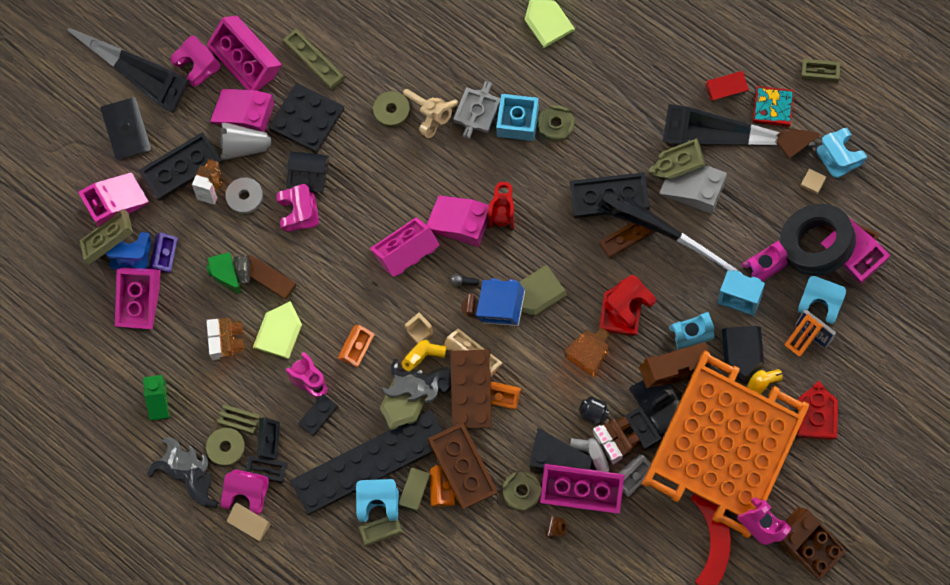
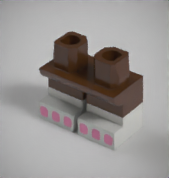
(614, 441)

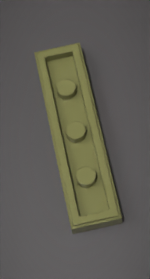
(313, 59)

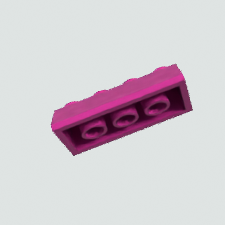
(243, 53)
(582, 488)

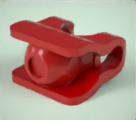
(502, 207)
(626, 292)

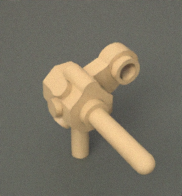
(435, 109)

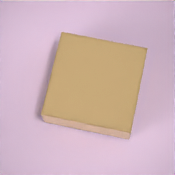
(813, 181)

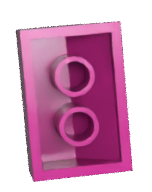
(405, 247)

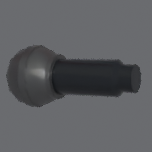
(457, 280)

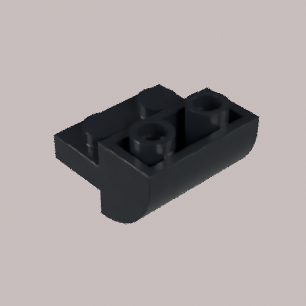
(308, 170)

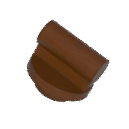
(470, 305)
(556, 527)

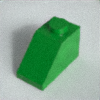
(223, 271)
(156, 397)

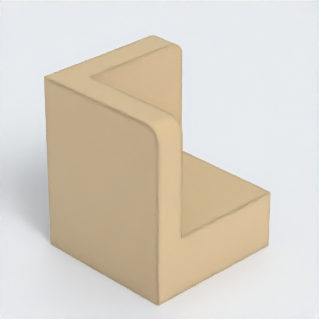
(419, 328)

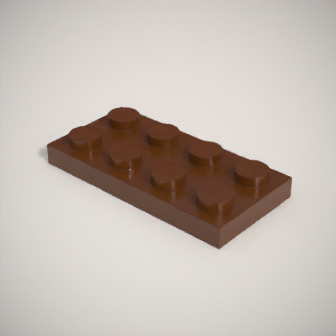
(471, 388)
(462, 466)

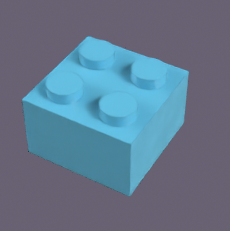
(517, 117)
(741, 292)

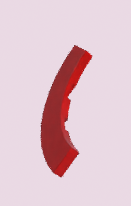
(719, 544)

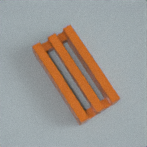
(819, 326)

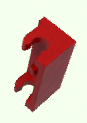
(726, 86)

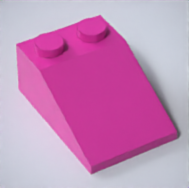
(243, 108)
(459, 219)
(136, 297)

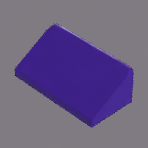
(163, 252)

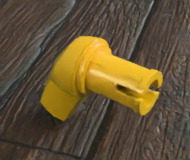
(421, 351)
(762, 379)

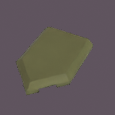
(679, 160)
(541, 291)
(400, 410)

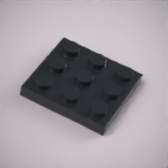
(306, 118)

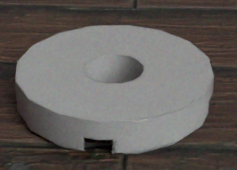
(240, 186)

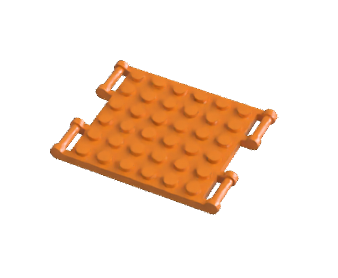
(725, 442)

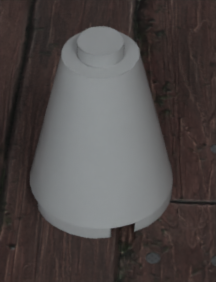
(242, 141)

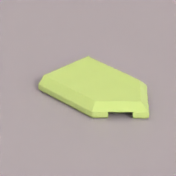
(547, 21)
(279, 331)

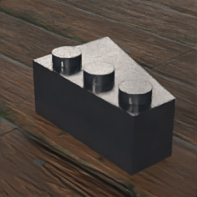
(553, 451)

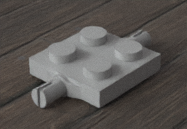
(477, 110)

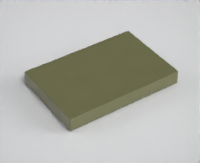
(106, 236)

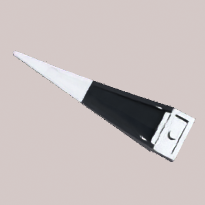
(688, 123)
(637, 214)

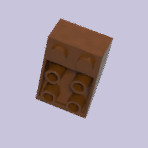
(811, 543)

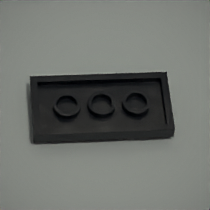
(178, 166)
(588, 192)

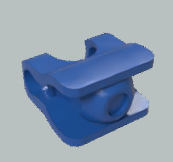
(131, 255)

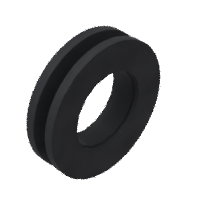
(809, 218)

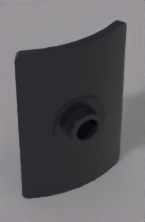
(125, 128)
(658, 403)

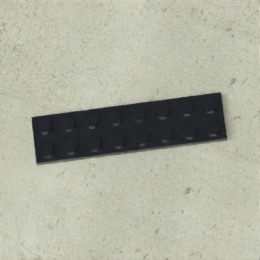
(366, 462)

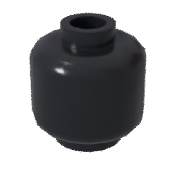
(593, 410)

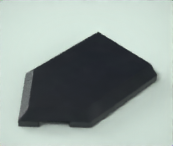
(744, 350)

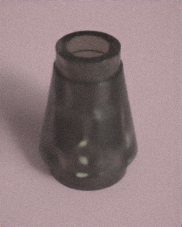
(242, 267)

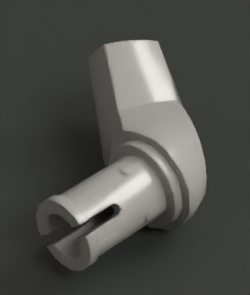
(594, 450)

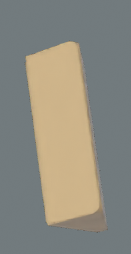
(248, 522)

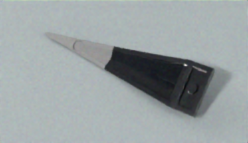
(156, 81)

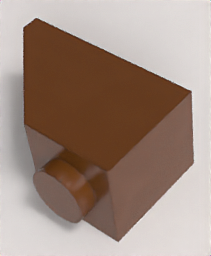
(794, 140)

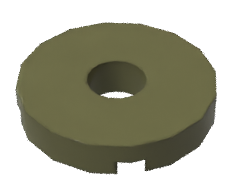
(391, 99)
(559, 133)
(222, 436)
(525, 502)

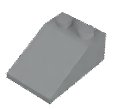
(697, 188)

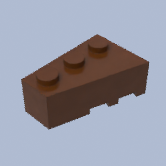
(672, 366)

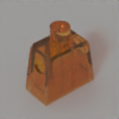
(588, 351)

